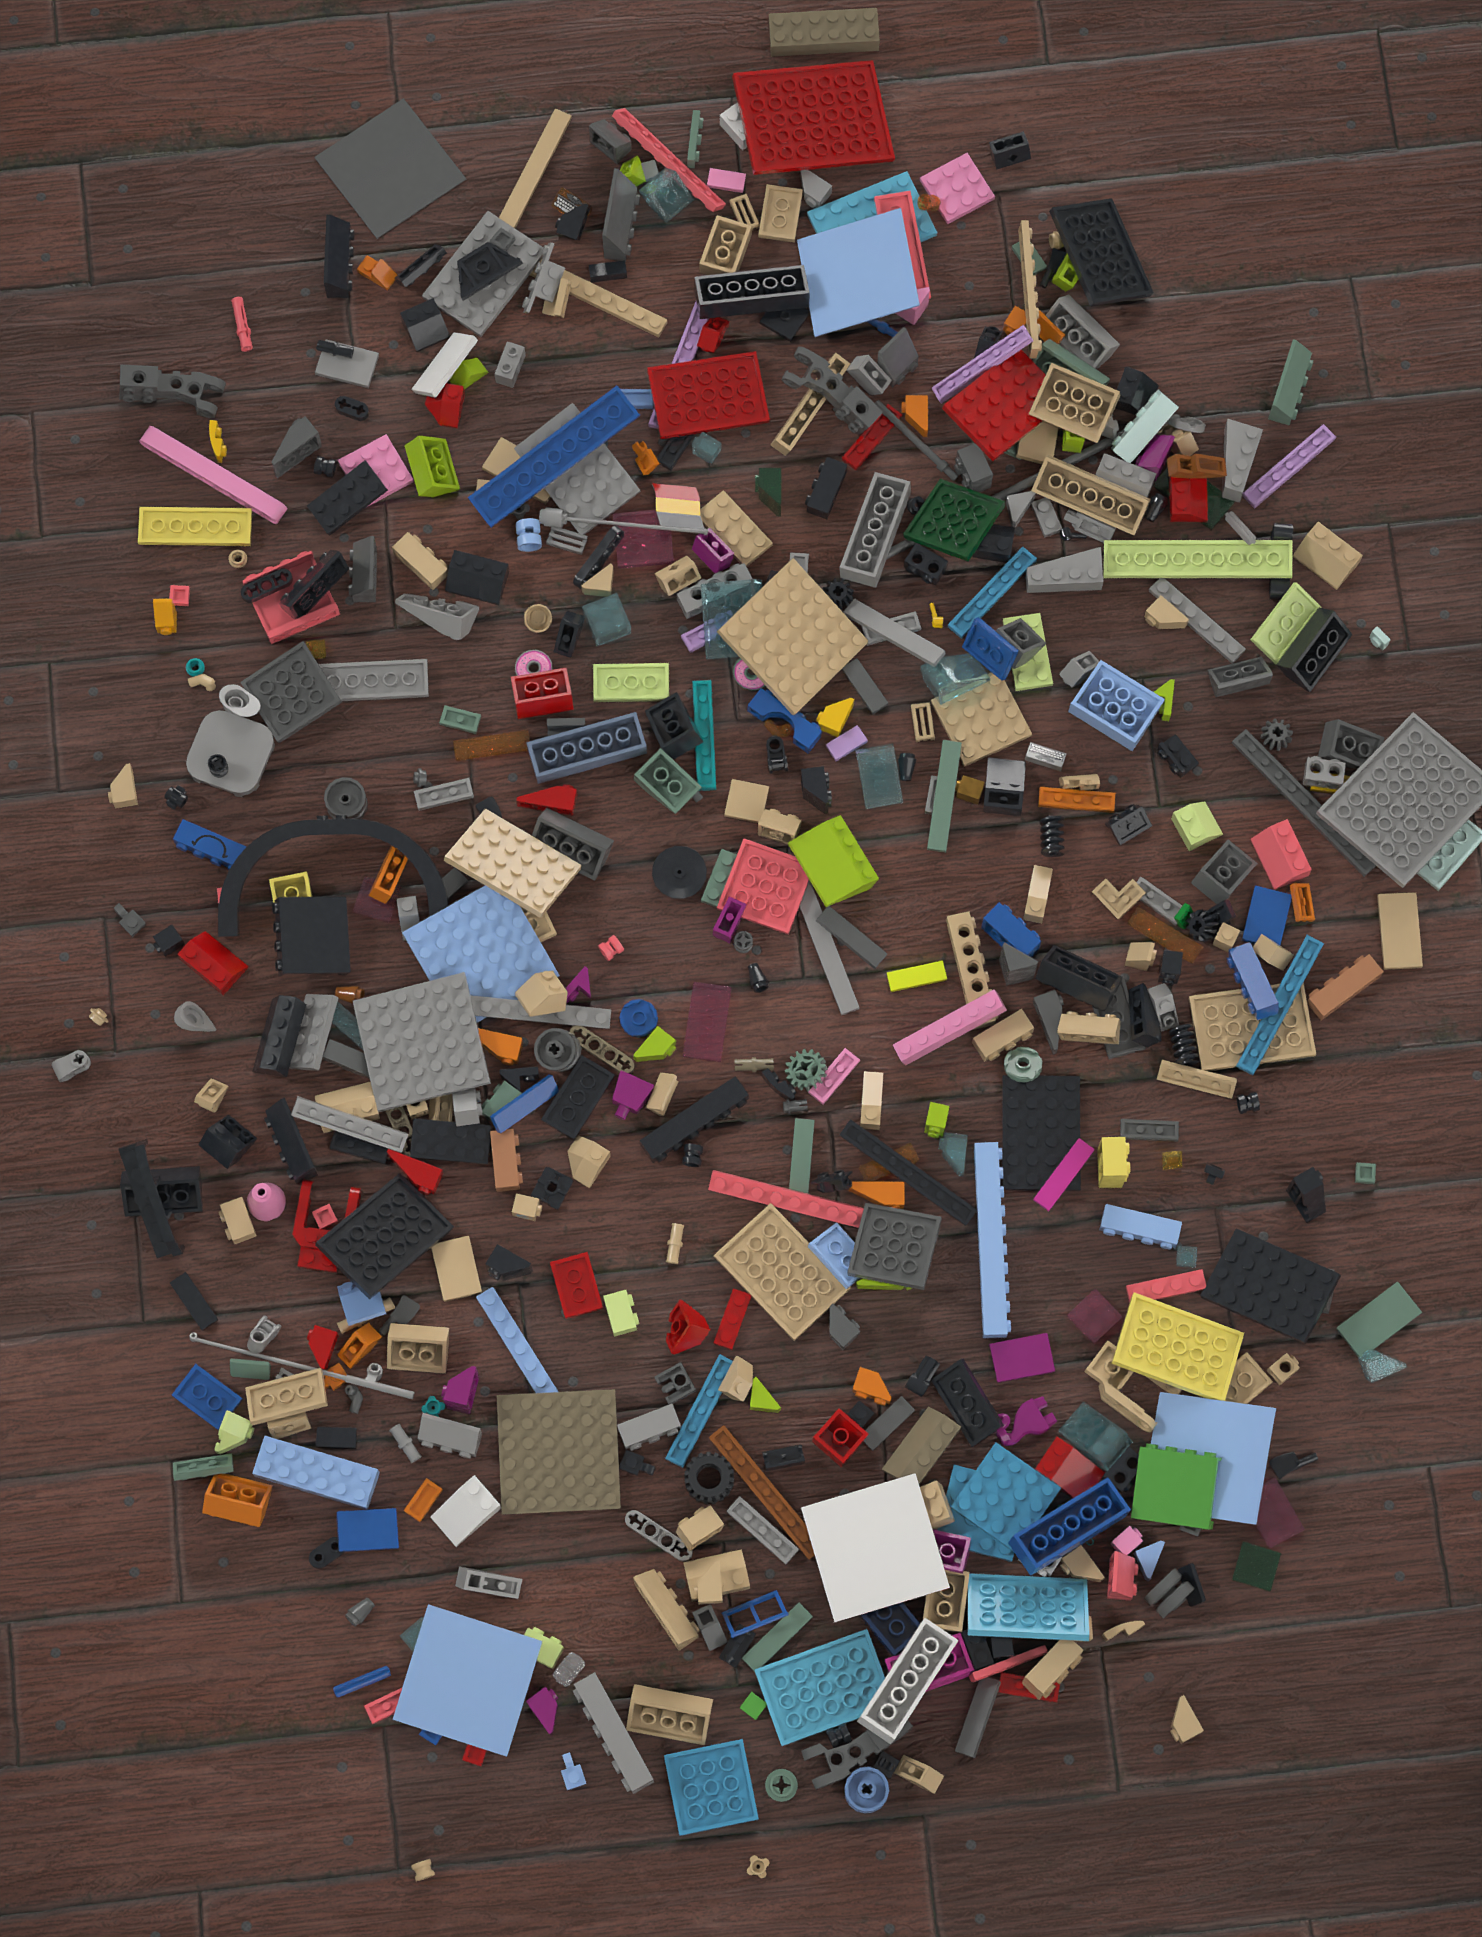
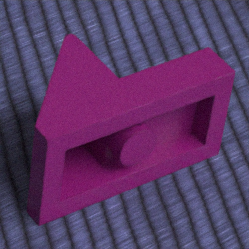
(581, 983)

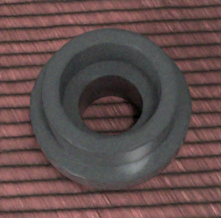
(420, 777)

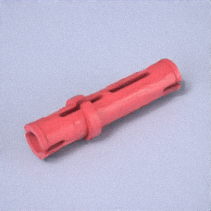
(243, 330)

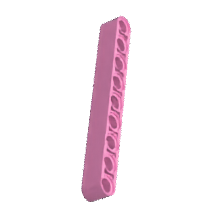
(213, 474)

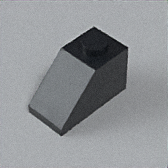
(573, 222)
(568, 633)

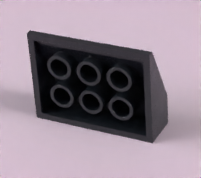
(315, 584)

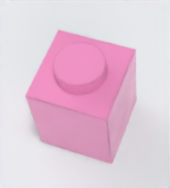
(1127, 1541)

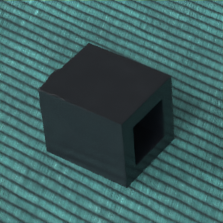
(167, 941)

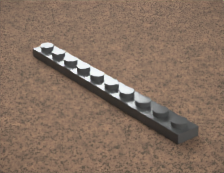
(1298, 797)

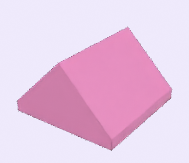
(913, 314)

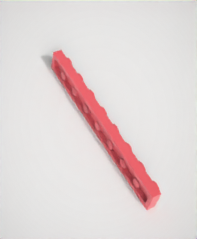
(668, 159)
(786, 1198)

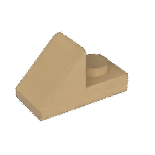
(211, 1095)

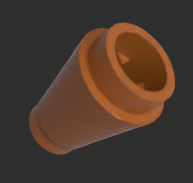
(349, 993)

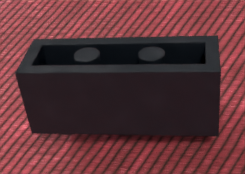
(826, 487)

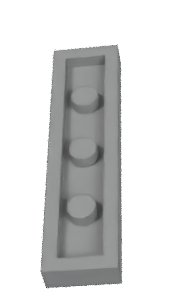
(762, 1530)

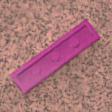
(1063, 1174)

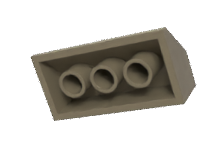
(922, 1446)

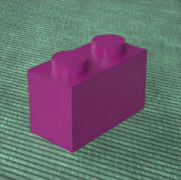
(713, 551)

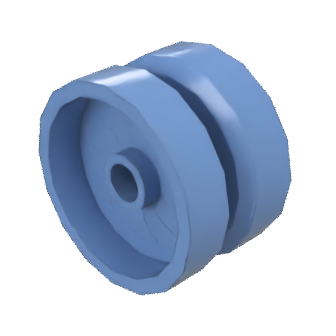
(869, 1778)

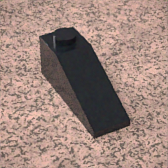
(1143, 1017)

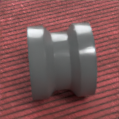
(743, 937)

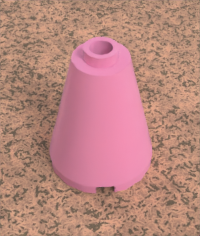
(266, 1201)

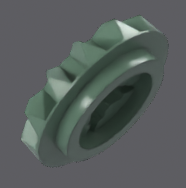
(788, 1778)

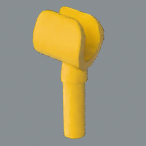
(937, 622)

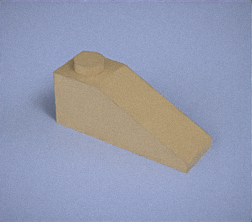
(1038, 894)
(871, 1100)

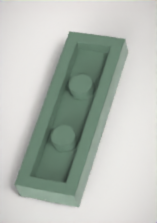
(695, 139)
(718, 878)
(203, 1467)

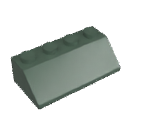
(1056, 354)
(1290, 384)

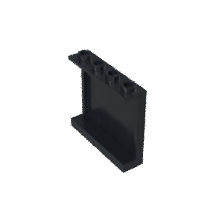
(311, 935)

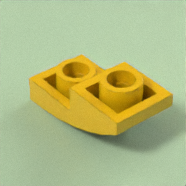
(217, 443)

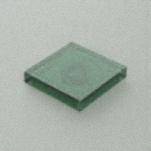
(1256, 1566)

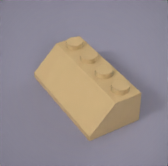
(669, 1714)

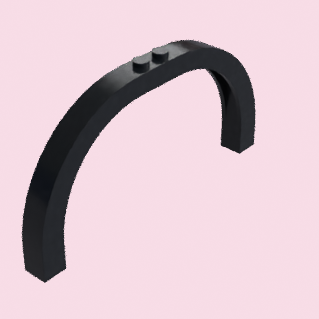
(233, 884)

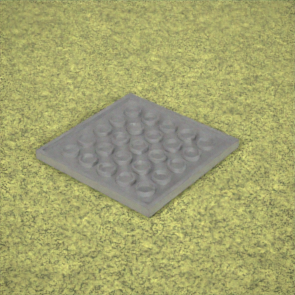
(421, 1042)

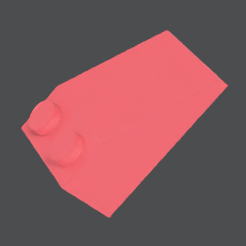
(1121, 1577)

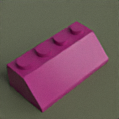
(954, 1668)

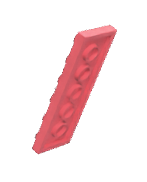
(903, 200)

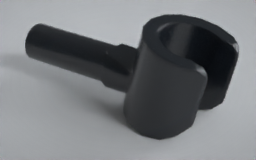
(1066, 534)

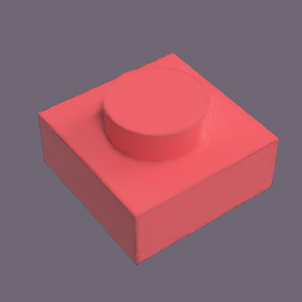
(180, 595)
(325, 1216)

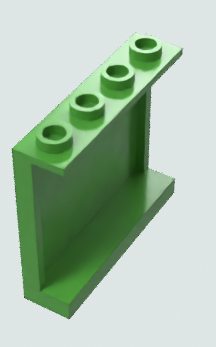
(1175, 1486)

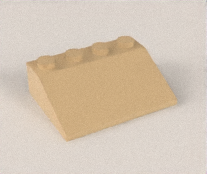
(1074, 403)
(666, 1609)

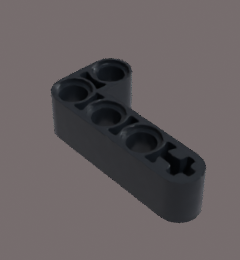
(1280, 586)

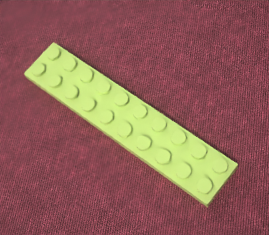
(1197, 559)

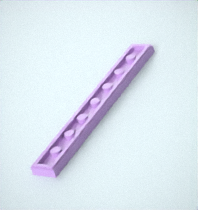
(687, 347)

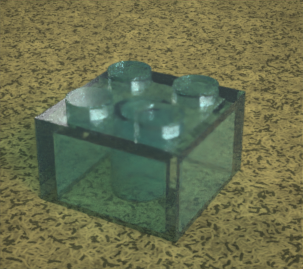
(606, 619)

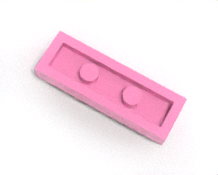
(835, 1076)

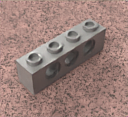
(692, 606)

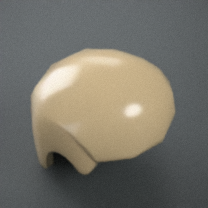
(537, 618)

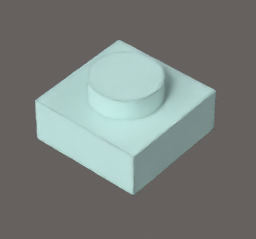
(1379, 639)

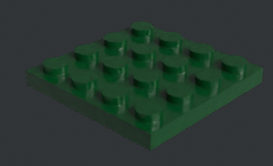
(954, 520)

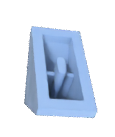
(1148, 1557)

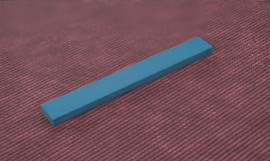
(1285, 996)

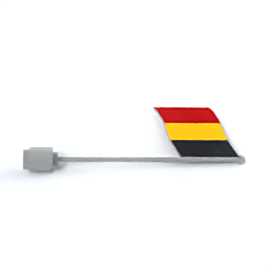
(675, 507)

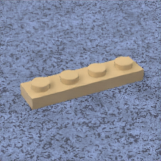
(1196, 1079)

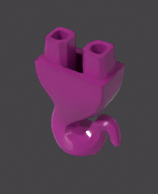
(1026, 1422)

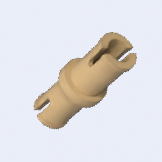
(675, 1243)

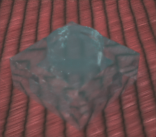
(1186, 1256)

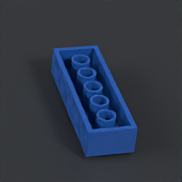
(1069, 1526)

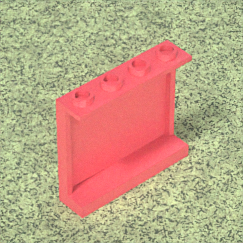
(274, 619)

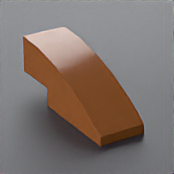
(1196, 466)

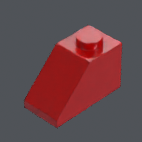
(712, 334)
(322, 1343)

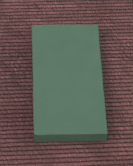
(1379, 1320)

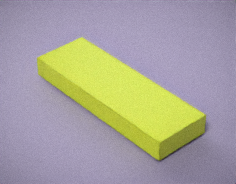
(916, 976)

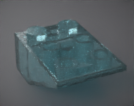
(1095, 1436)

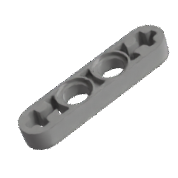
(657, 1537)

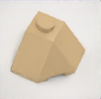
(587, 1160)

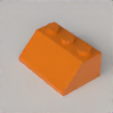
(237, 1499)

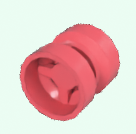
(610, 948)

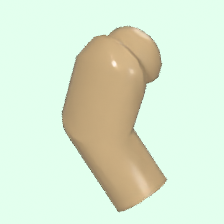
(204, 680)

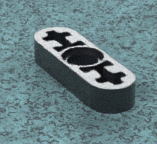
(281, 585)

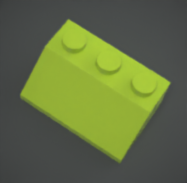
(431, 466)

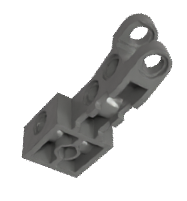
(148, 384)
(849, 402)
(867, 1743)

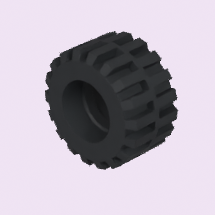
(704, 1461)

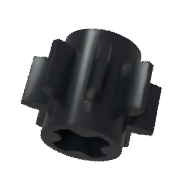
(176, 797)

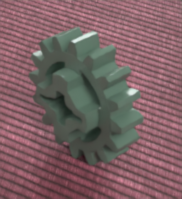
(802, 1078)

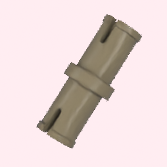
(754, 1064)

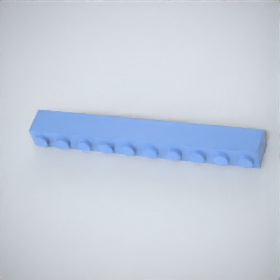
(991, 1240)

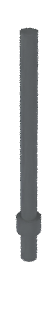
(942, 465)

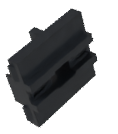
(549, 1177)

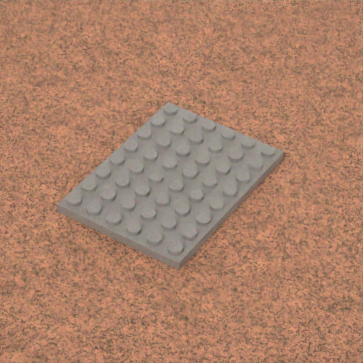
(1406, 800)

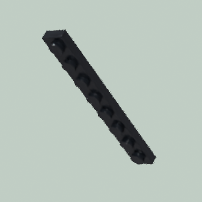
(907, 1172)

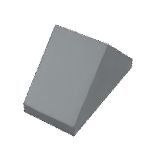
(1018, 505)

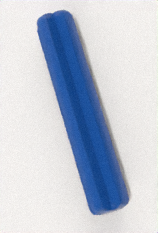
(362, 1681)

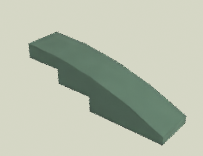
(801, 1155)

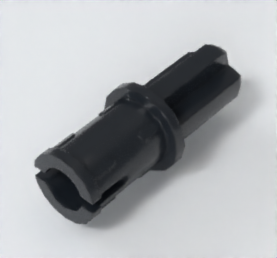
(335, 348)

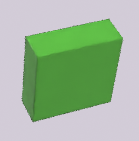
(753, 1706)

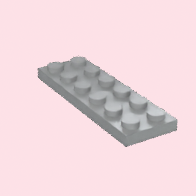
(378, 679)

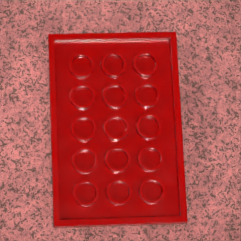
(708, 395)
(998, 405)

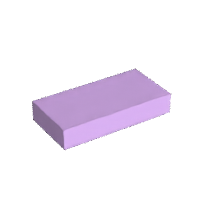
(846, 743)

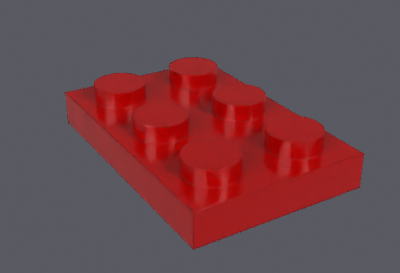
(576, 1285)

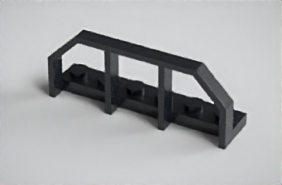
(148, 1199)

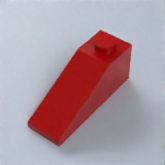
(557, 798)
(419, 1173)

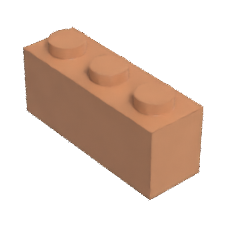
(506, 1160)

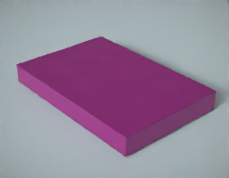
(1022, 1357)

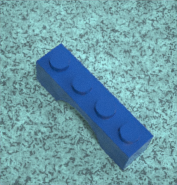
(766, 706)

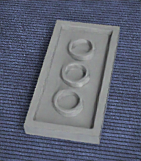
(313, 1031)

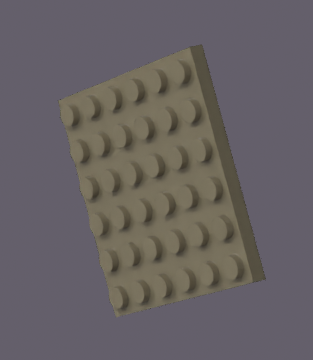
(558, 1451)

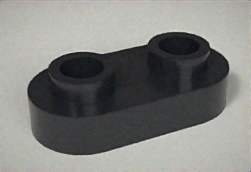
(328, 1554)

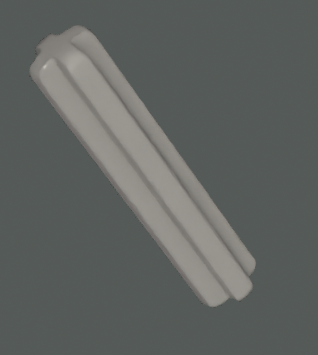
(1240, 528)

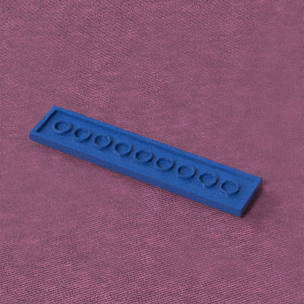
(554, 456)

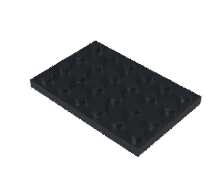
(1101, 252)
(1038, 1129)
(384, 1236)
(1270, 1286)

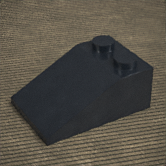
(673, 726)

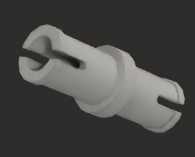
(405, 1443)

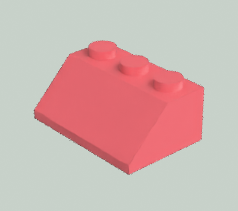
(1281, 854)

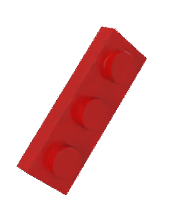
(732, 1319)

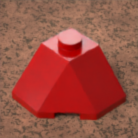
(447, 405)
(687, 1328)

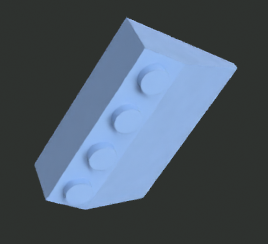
(1116, 705)

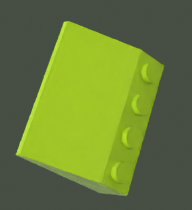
(833, 861)

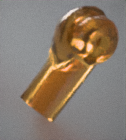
(781, 731)

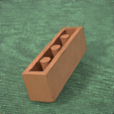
(1344, 987)

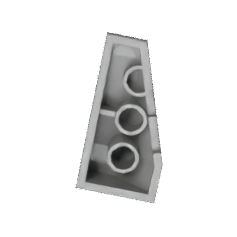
(447, 618)

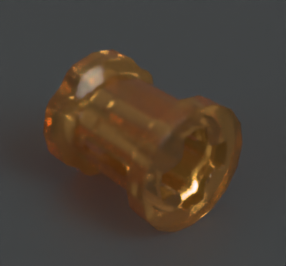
(928, 202)

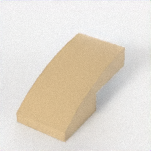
(1128, 1629)

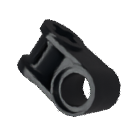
(776, 758)

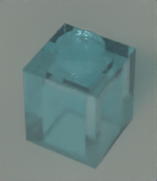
(706, 447)

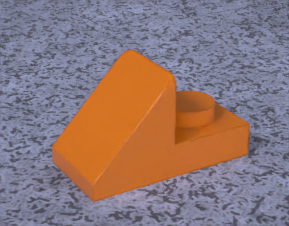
(377, 272)

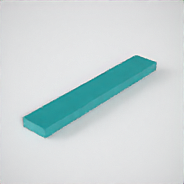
(704, 722)

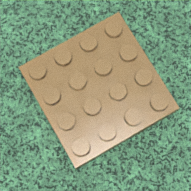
(983, 720)

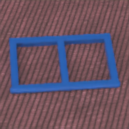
(750, 1604)

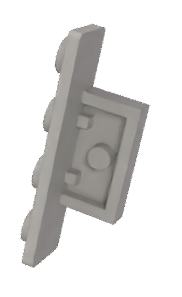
(546, 280)

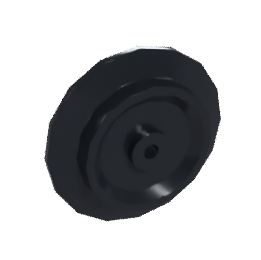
(679, 860)

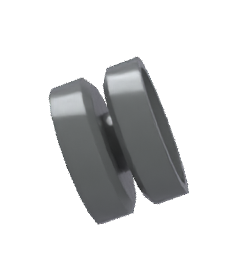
(342, 790)
(546, 1048)
(1171, 1596)

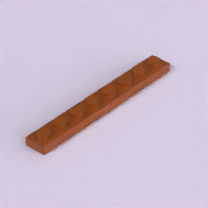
(763, 1489)

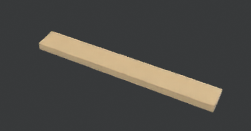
(535, 167)

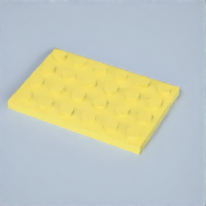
(1177, 1348)

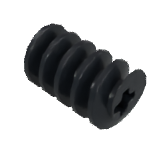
(1050, 836)
(1183, 1046)

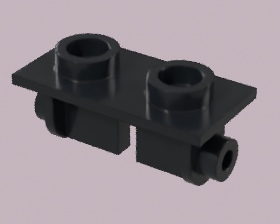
(827, 1181)
(737, 1647)

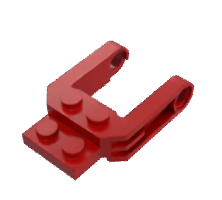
(310, 1255)

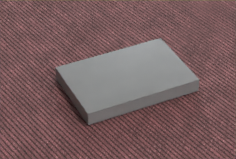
(344, 369)

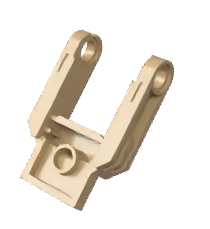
(1112, 1380)

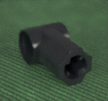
(921, 1378)

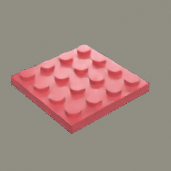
(769, 885)

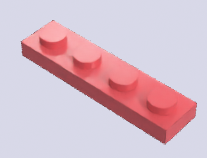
(1169, 1286)

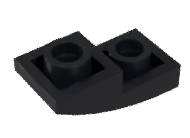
(782, 1089)

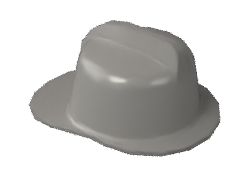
(239, 701)

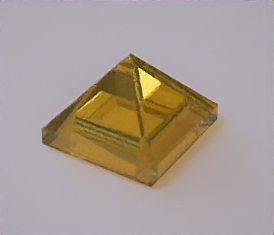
(317, 648)
(1172, 1160)

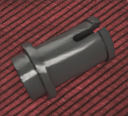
(793, 1106)

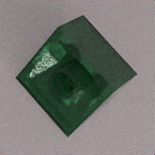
(769, 488)

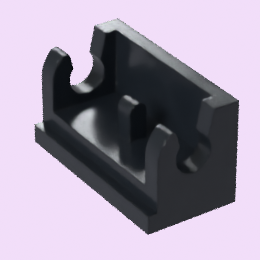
(783, 1457)

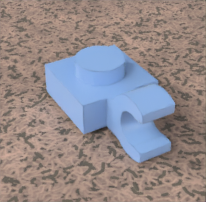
(573, 1774)

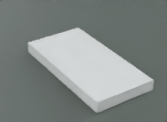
(444, 364)

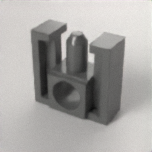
(673, 1373)

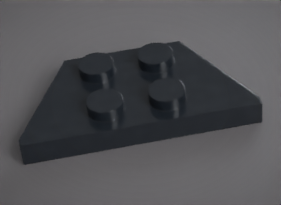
(483, 268)

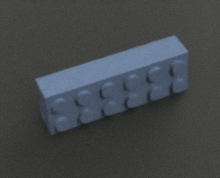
(587, 747)

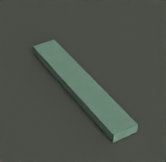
(944, 796)

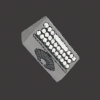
(1045, 756)

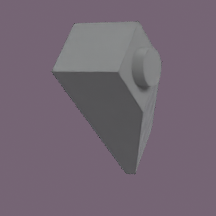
(488, 1582)

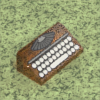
(567, 201)

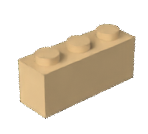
(420, 560)
(1003, 1035)

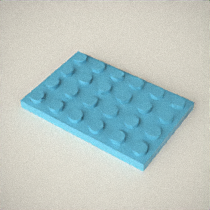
(862, 206)
(1028, 1607)
(821, 1686)

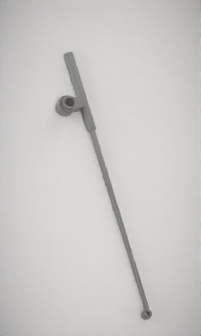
(374, 1370)

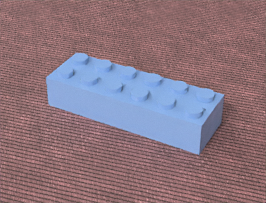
(316, 1472)

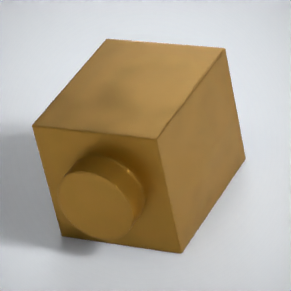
(969, 789)

